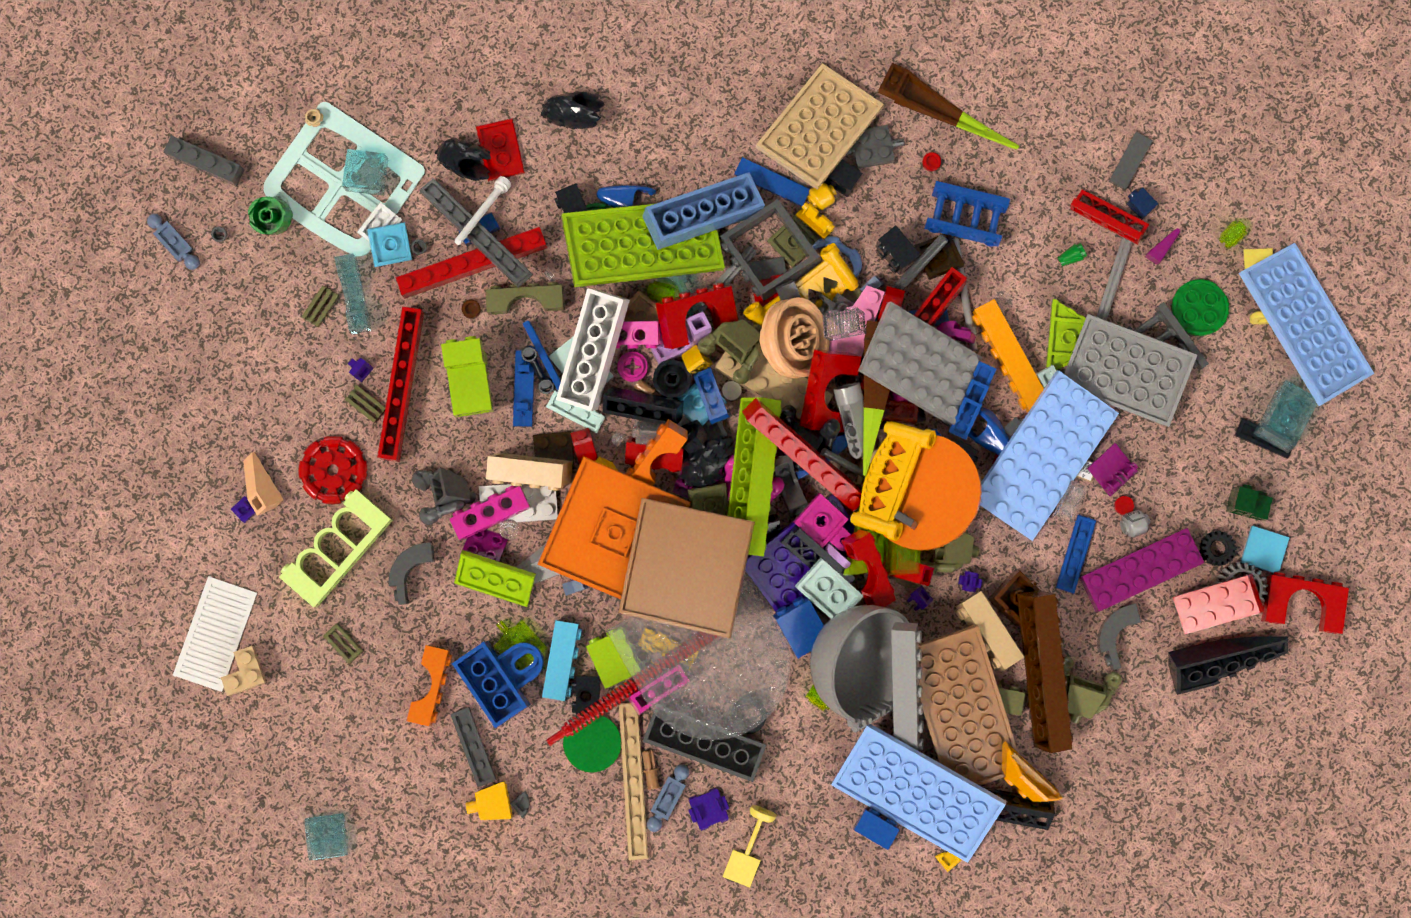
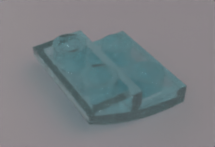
(326, 836)

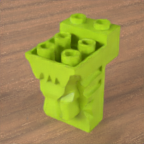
(467, 376)

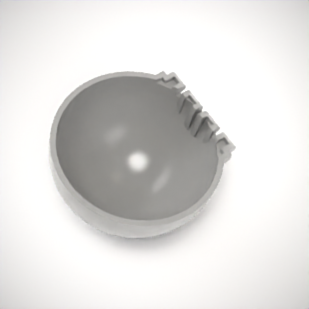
(855, 664)

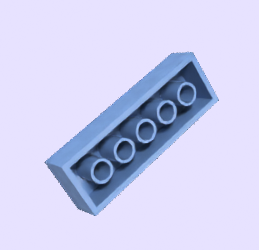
(702, 210)

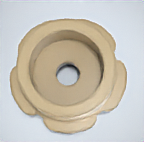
(310, 114)

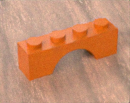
(669, 439)
(423, 710)

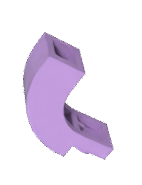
(697, 328)

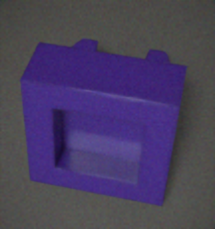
(360, 369)
(243, 510)
(921, 597)

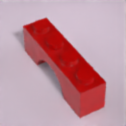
(877, 588)

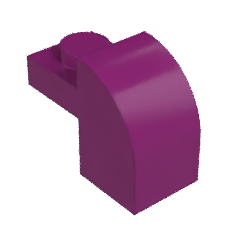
(951, 329)

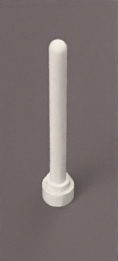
(501, 186)

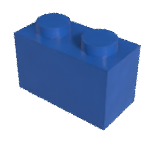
(876, 829)

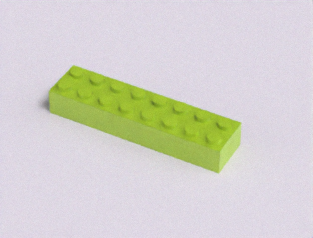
(753, 475)

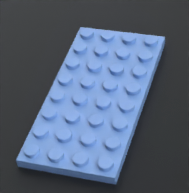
(1306, 324)
(1045, 455)
(918, 792)

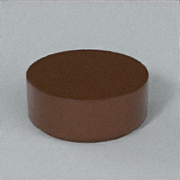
(471, 309)

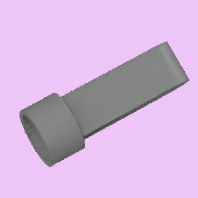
(851, 409)

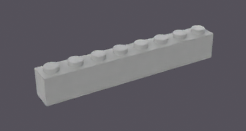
(906, 684)

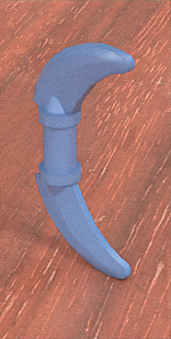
(852, 254)

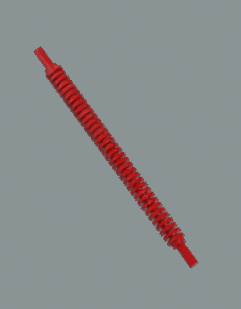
(595, 710)

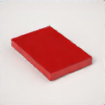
(504, 149)

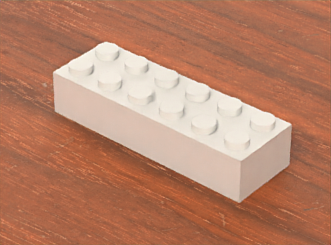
(592, 349)

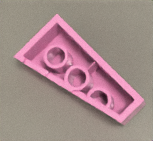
(869, 303)

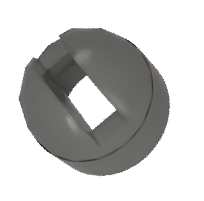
(219, 238)
(421, 243)

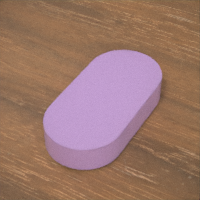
(837, 556)

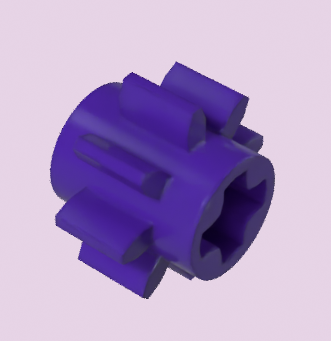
(970, 581)

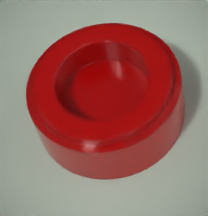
(931, 161)
(1123, 505)

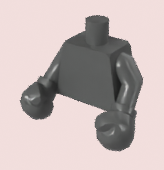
(448, 491)

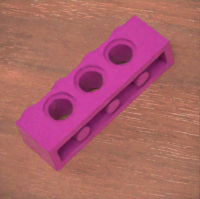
(652, 334)
(519, 505)

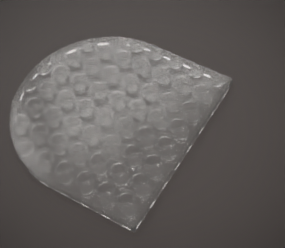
(707, 681)

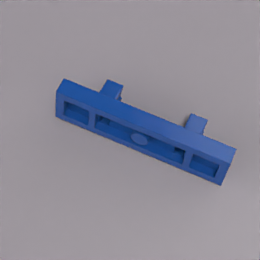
(523, 393)

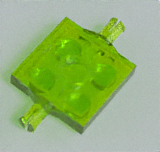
(519, 634)

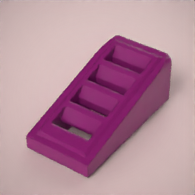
(1159, 251)

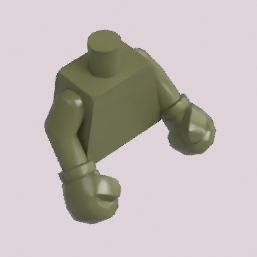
(739, 341)
(953, 555)
(1086, 696)

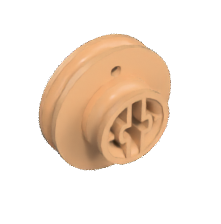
(790, 336)

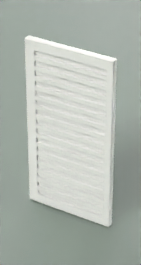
(214, 633)

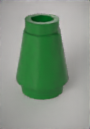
(1072, 255)

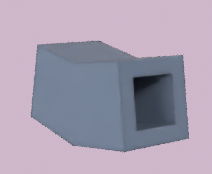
(874, 282)
(573, 587)

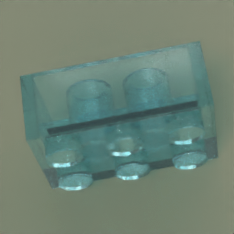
(1286, 416)

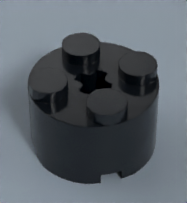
(674, 369)

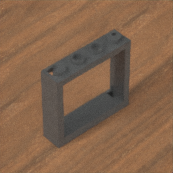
(795, 273)

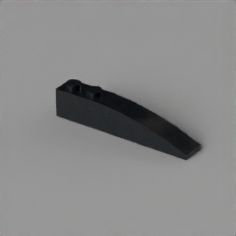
(1207, 662)

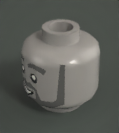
(1135, 523)

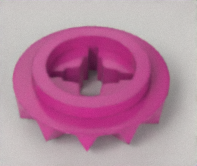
(626, 373)

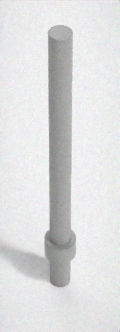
(966, 303)

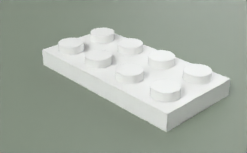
(541, 500)

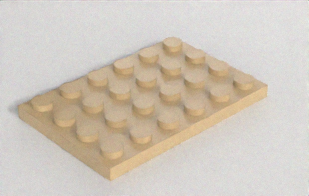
(819, 126)

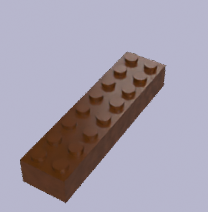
(1045, 671)

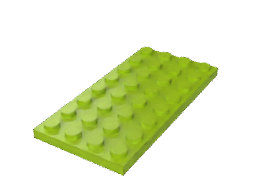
(618, 247)

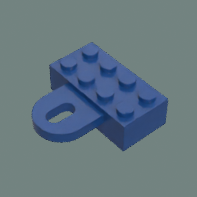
(497, 680)

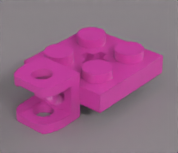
(830, 531)

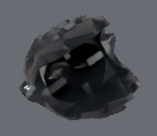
(573, 110)
(464, 158)
(707, 464)

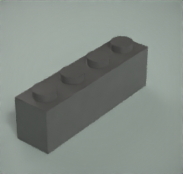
(203, 160)

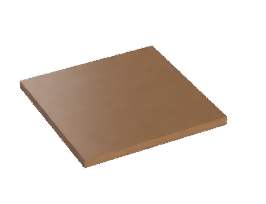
(686, 567)

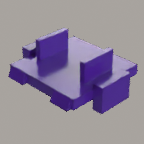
(708, 809)

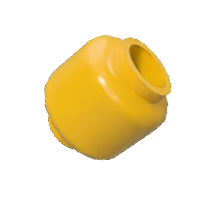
(822, 197)

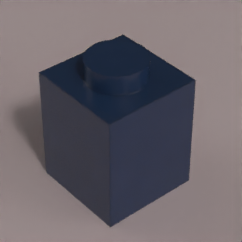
(1141, 202)

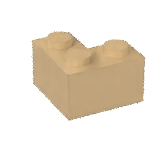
(249, 674)

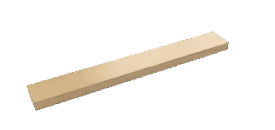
(633, 782)

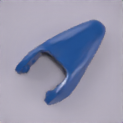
(622, 195)
(994, 436)

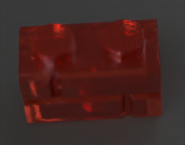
(900, 412)

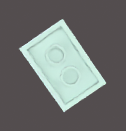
(828, 589)

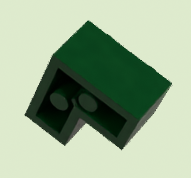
(1249, 503)

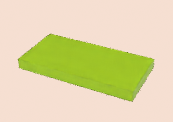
(494, 578)

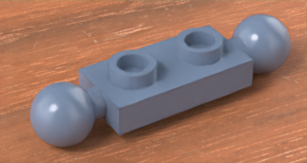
(173, 241)
(668, 798)

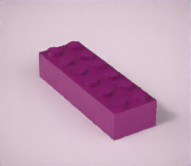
(1141, 570)

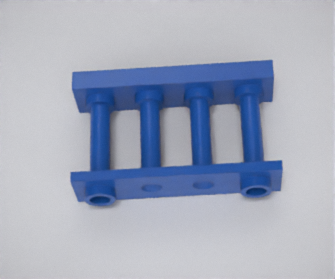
(970, 197)

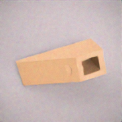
(260, 488)

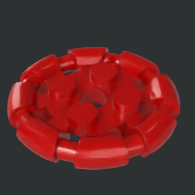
(324, 461)

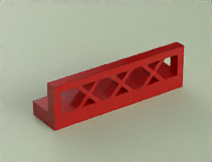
(1107, 220)

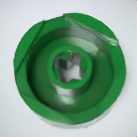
(260, 219)

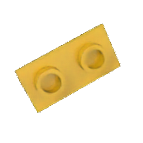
(810, 217)

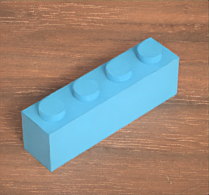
(560, 661)

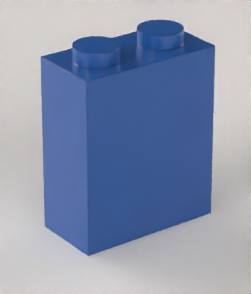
(799, 625)

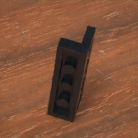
(811, 544)
(1018, 805)

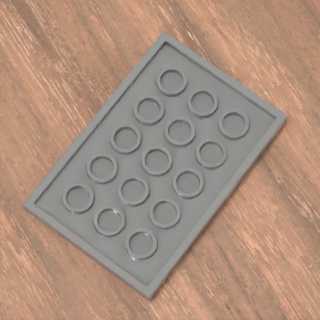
(919, 363)
(1130, 369)

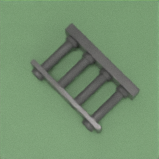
(1175, 330)

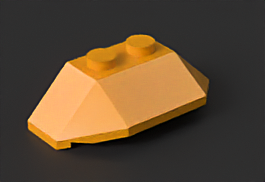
(1026, 777)

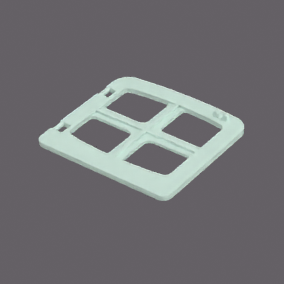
(297, 153)

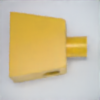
(491, 803)

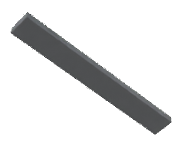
(479, 236)

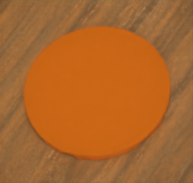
(939, 497)

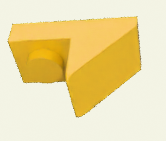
(695, 360)

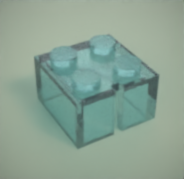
(362, 172)

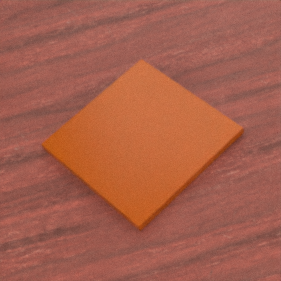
(598, 526)

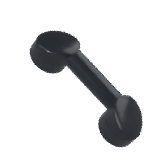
(529, 354)

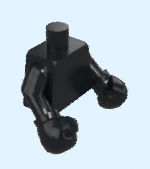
(816, 438)

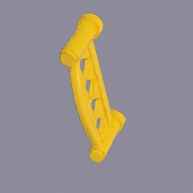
(832, 267)
(883, 520)

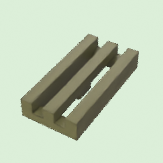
(311, 319)
(352, 394)
(335, 646)

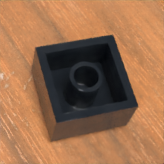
(896, 250)

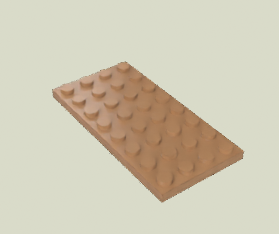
(964, 705)

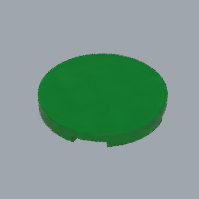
(1200, 307)
(594, 746)

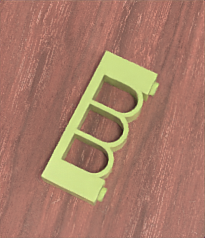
(306, 586)

